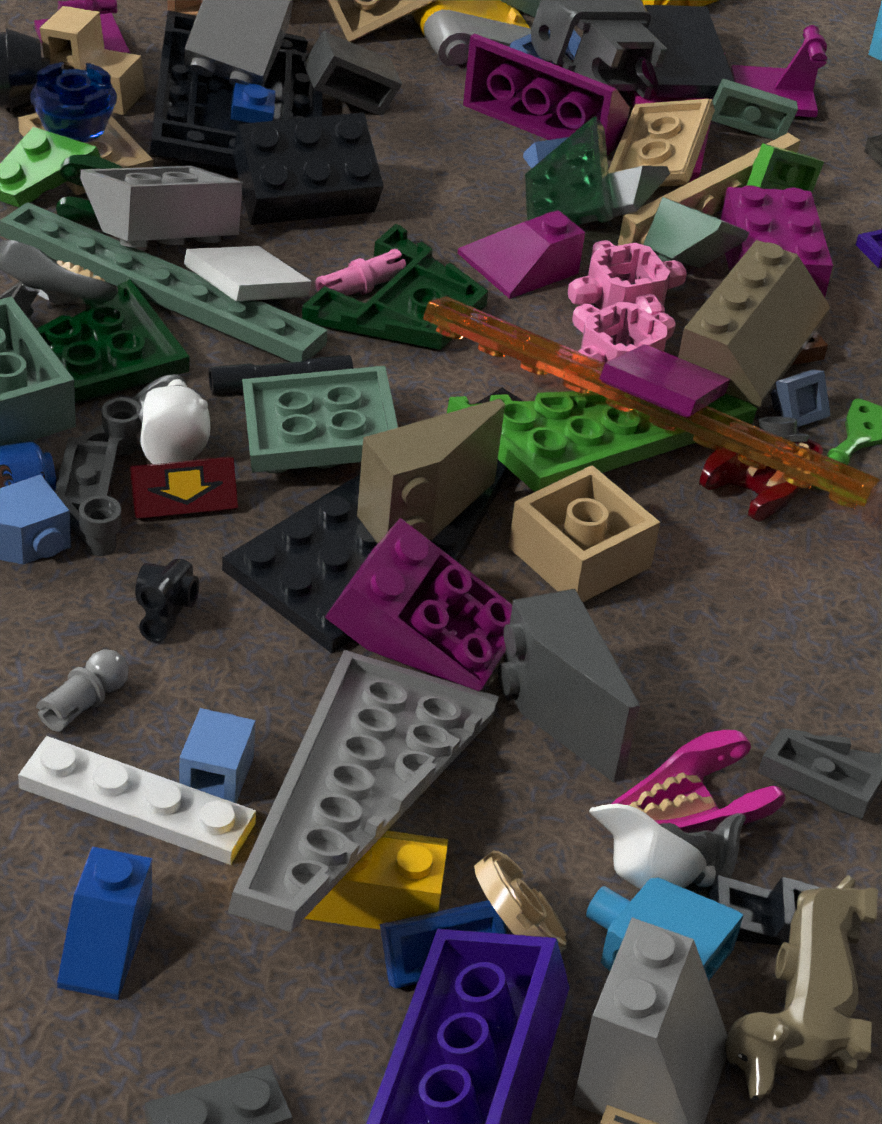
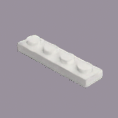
(137, 799)

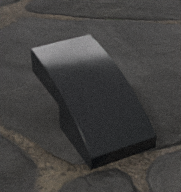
(764, 911)

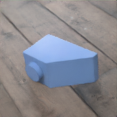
(32, 521)

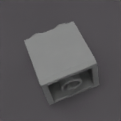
(237, 39)
(654, 1032)

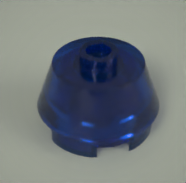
(74, 101)

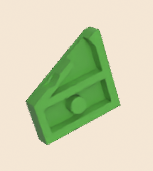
(36, 165)
(784, 169)

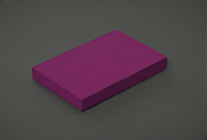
(664, 380)

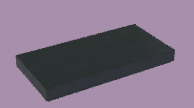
(694, 53)

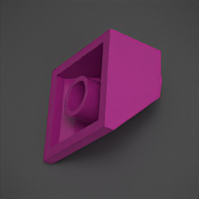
(528, 254)

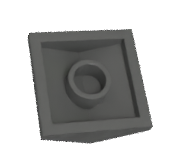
(632, 188)

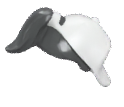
(172, 420)
(665, 851)

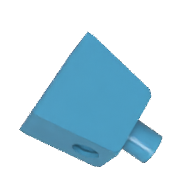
(671, 908)

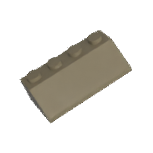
(756, 322)

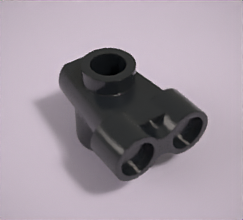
(163, 594)

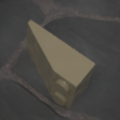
(429, 469)

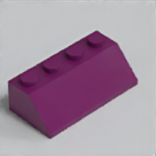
(539, 93)

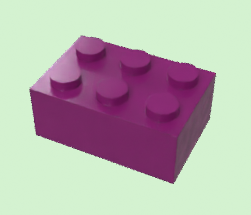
(783, 219)

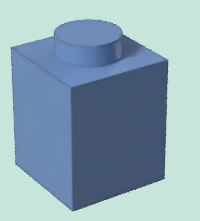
(218, 754)

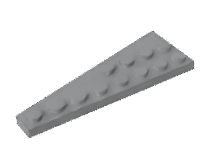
(359, 767)

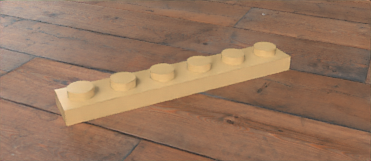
(702, 194)

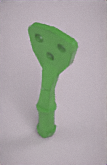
(857, 434)

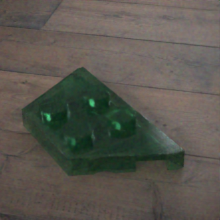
(572, 178)

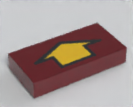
(184, 487)

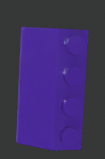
(475, 1032)

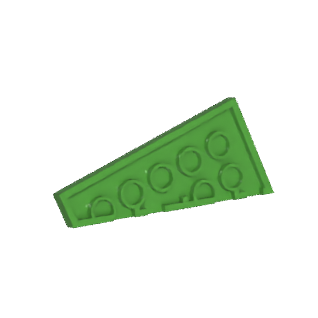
(575, 430)

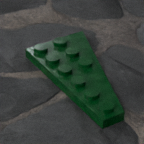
(115, 345)

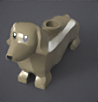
(818, 993)

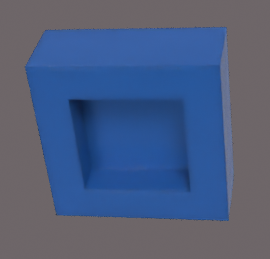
(252, 103)

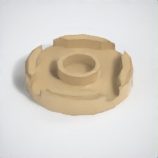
(520, 908)

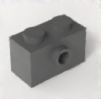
(352, 73)

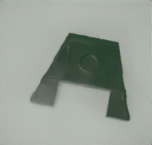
(400, 305)

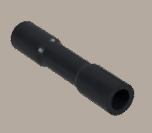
(228, 378)

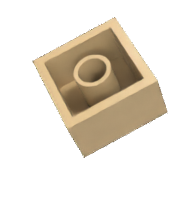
(583, 534)

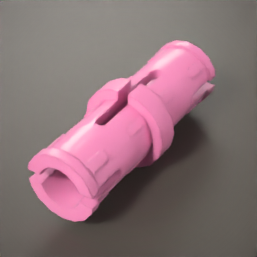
(363, 275)

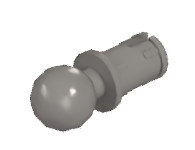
(85, 688)

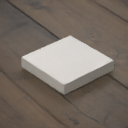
(247, 273)

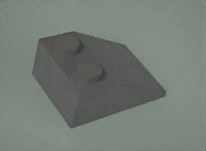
(569, 680)

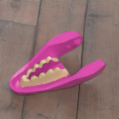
(677, 789)

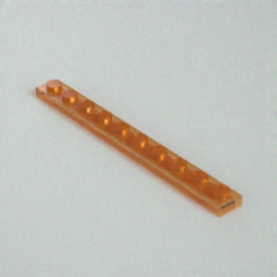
(709, 426)

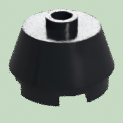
(19, 68)

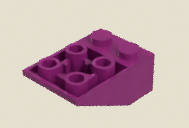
(424, 610)

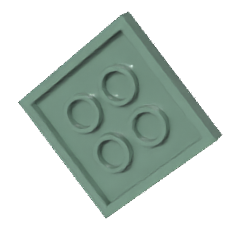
(315, 417)

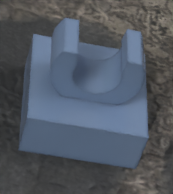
(802, 397)

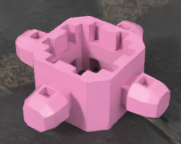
(632, 264)
(620, 323)

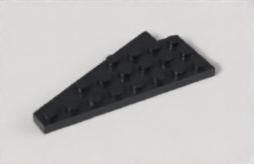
(318, 550)

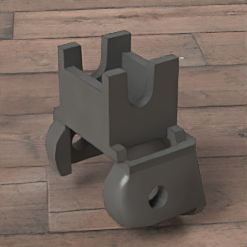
(611, 45)

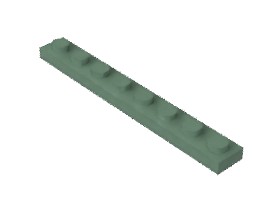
(165, 283)

